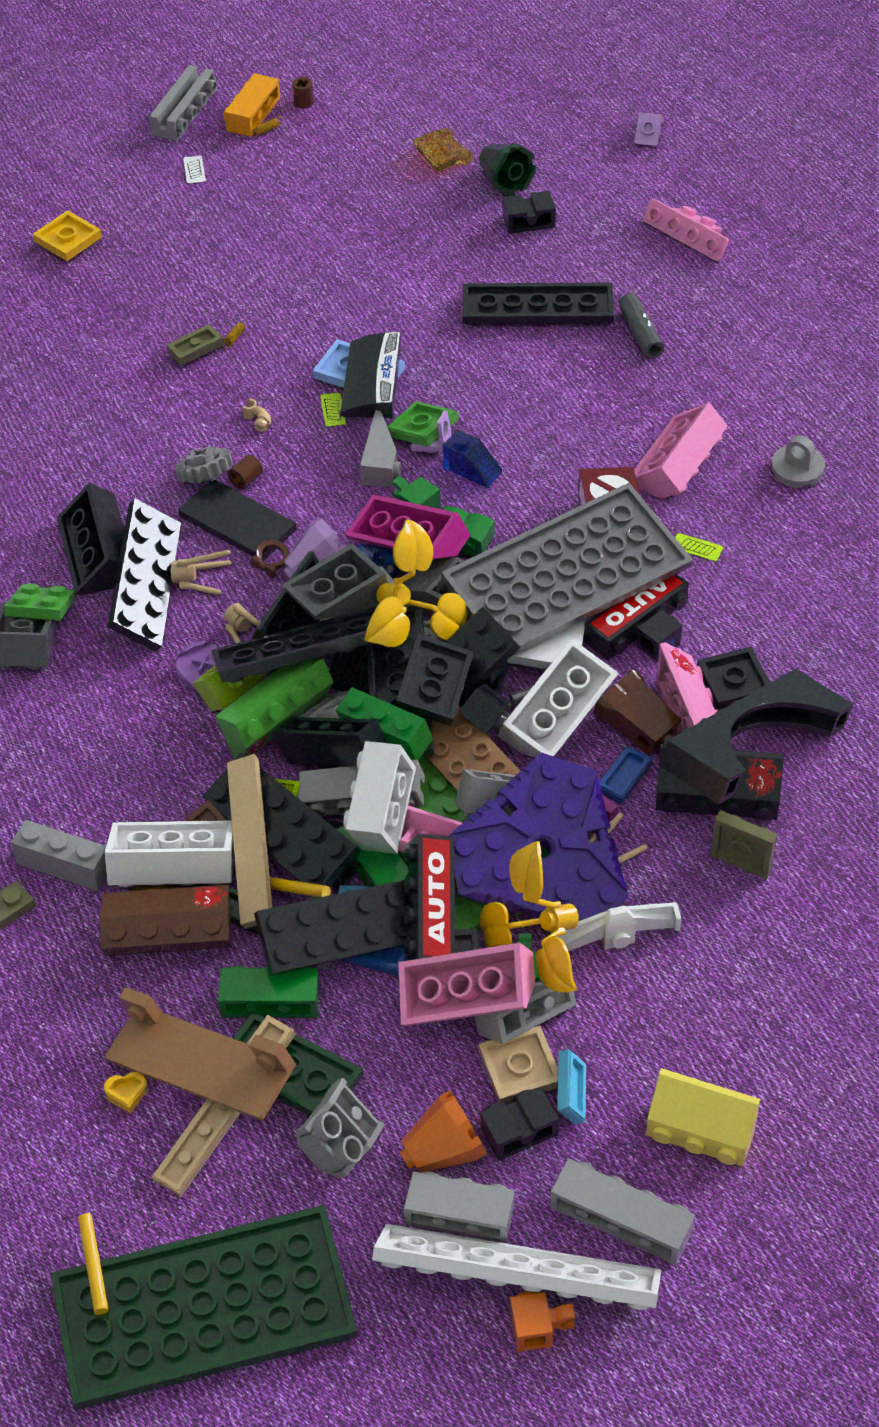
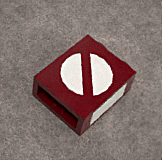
(599, 481)

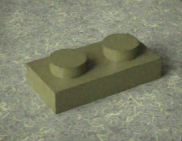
(195, 344)
(14, 903)

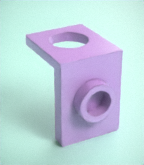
(648, 129)
(444, 435)

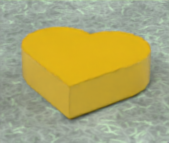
(126, 1090)

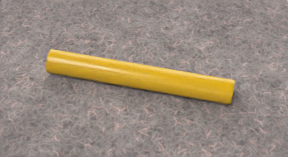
(299, 887)
(93, 1264)

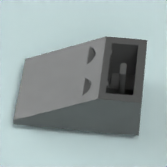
(427, 585)

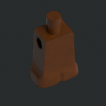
(637, 713)

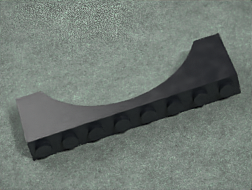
(704, 752)

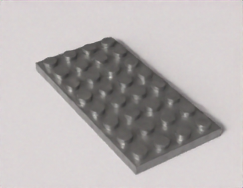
(570, 567)

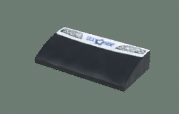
(372, 375)

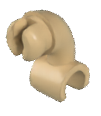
(252, 411)

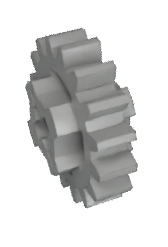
(203, 464)

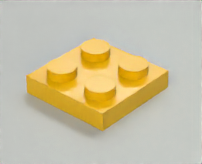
(67, 235)

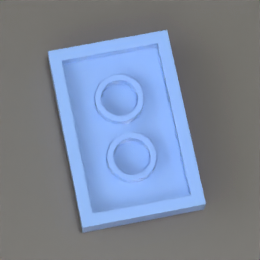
(334, 364)

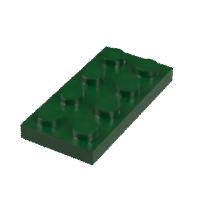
(314, 1069)

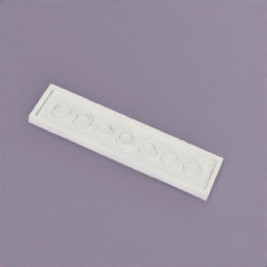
(518, 1265)

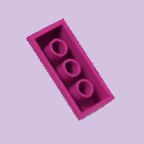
(385, 517)

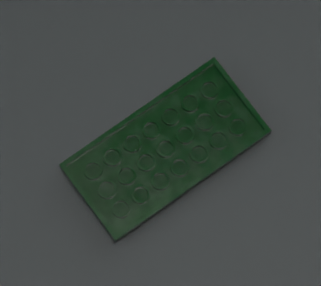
(203, 1307)

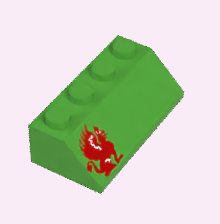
(283, 694)

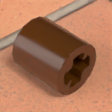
(303, 92)
(245, 471)

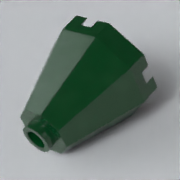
(508, 166)

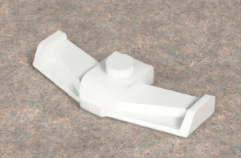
(619, 925)

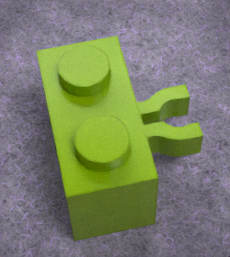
(219, 694)

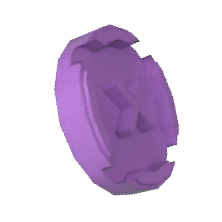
(194, 662)

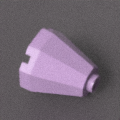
(316, 538)

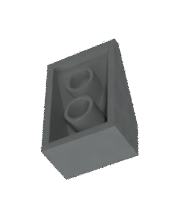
(338, 584)
(25, 641)

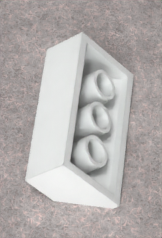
(557, 702)
(170, 853)

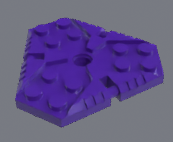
(552, 805)

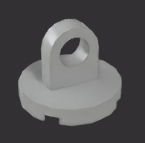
(798, 463)

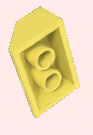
(702, 1117)

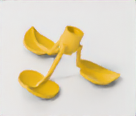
(389, 623)
(553, 960)

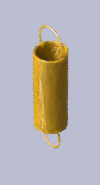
(267, 126)
(234, 333)

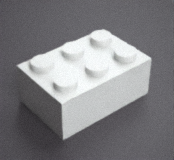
(380, 797)

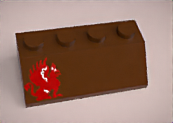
(166, 920)

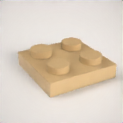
(519, 1064)

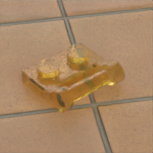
(437, 153)

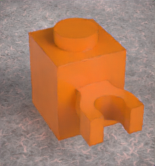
(535, 1322)

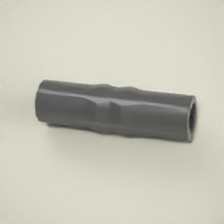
(641, 325)

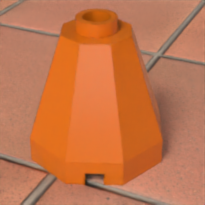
(441, 1138)

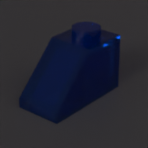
(470, 459)

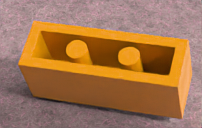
(252, 104)

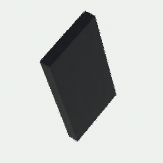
(236, 518)

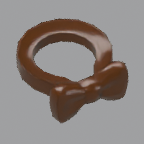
(270, 569)

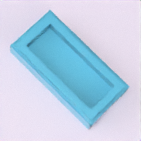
(571, 1087)

